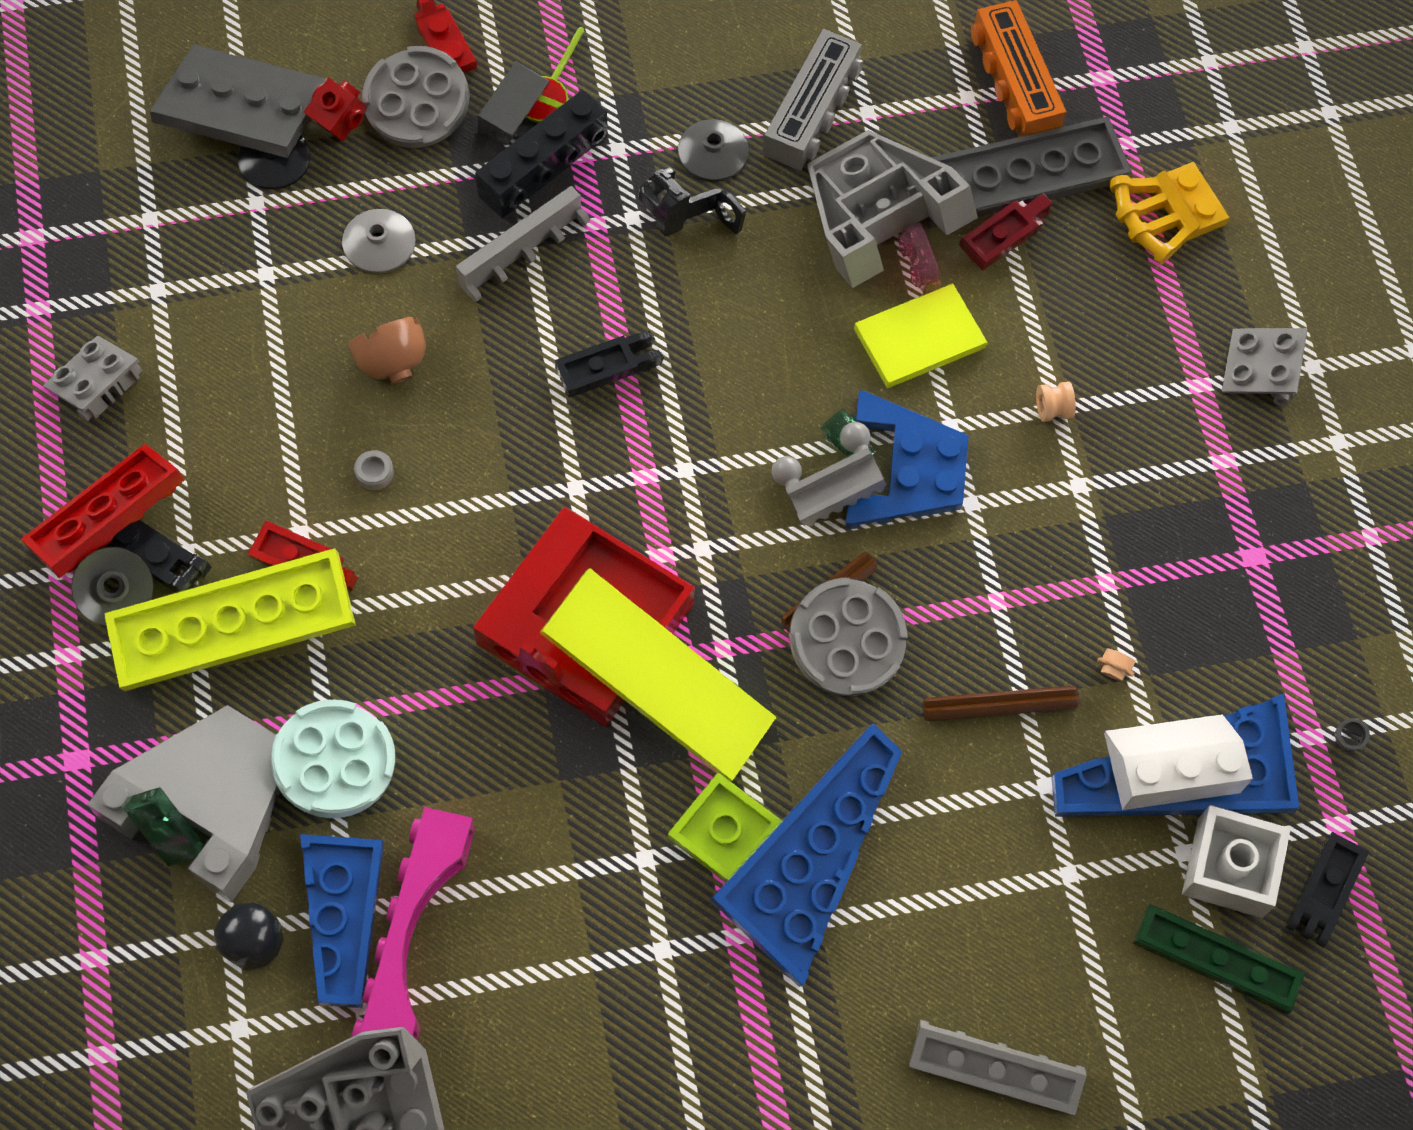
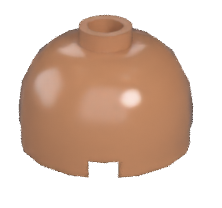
(390, 350)

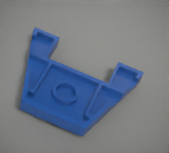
(925, 465)

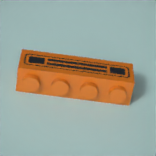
(1017, 69)

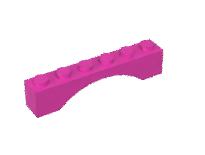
(437, 855)

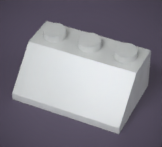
(1177, 761)

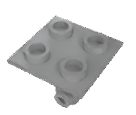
(1265, 362)
(91, 375)

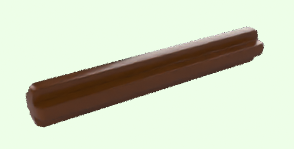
(1000, 703)

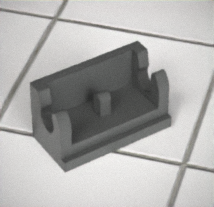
(511, 103)

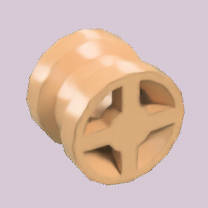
(1055, 401)

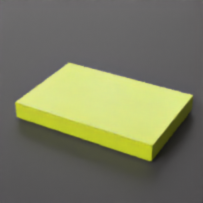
(920, 335)

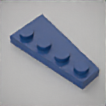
(342, 901)

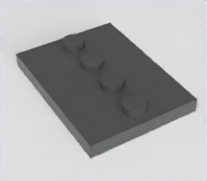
(237, 100)

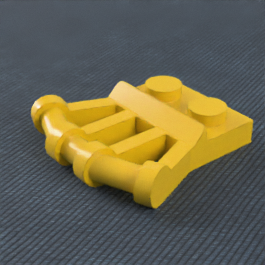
(1184, 196)

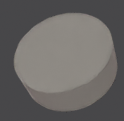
(374, 470)

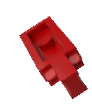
(442, 33)
(280, 545)

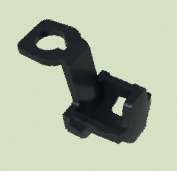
(679, 206)

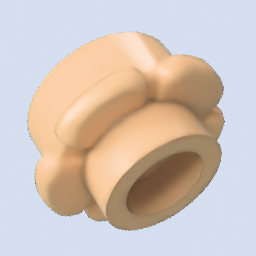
(1116, 665)

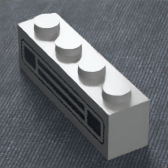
(812, 99)

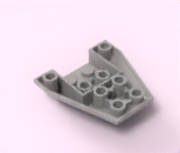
(359, 1084)

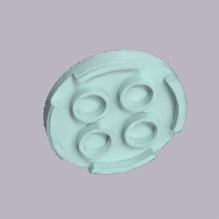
(333, 759)

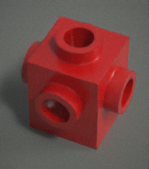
(336, 108)

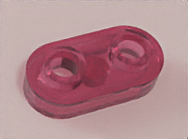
(923, 267)

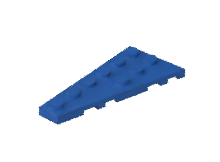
(1092, 788)
(802, 867)

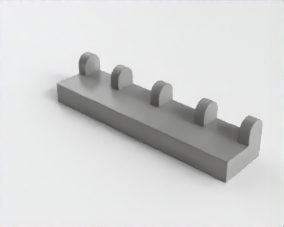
(520, 241)
(997, 1068)

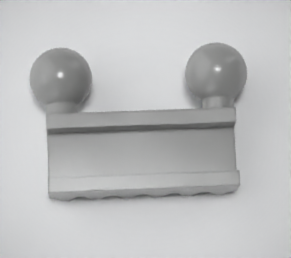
(835, 485)

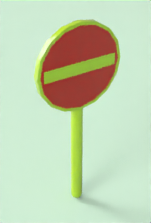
(555, 93)

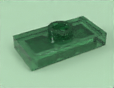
(163, 826)

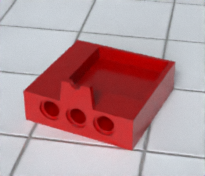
(543, 581)

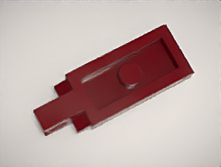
(1005, 231)

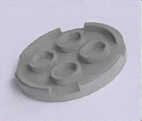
(416, 97)
(848, 637)

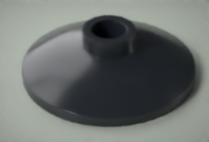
(274, 171)

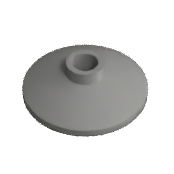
(379, 253)

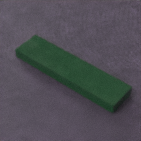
(1219, 959)

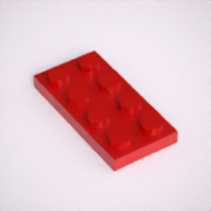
(103, 510)

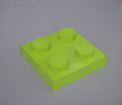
(723, 827)

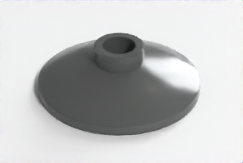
(713, 161)
(133, 579)

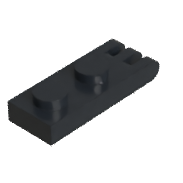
(1327, 887)

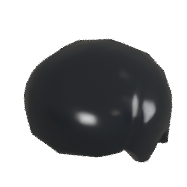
(248, 936)

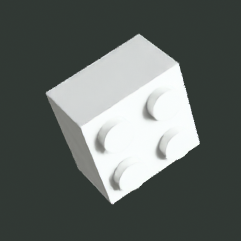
(1236, 861)

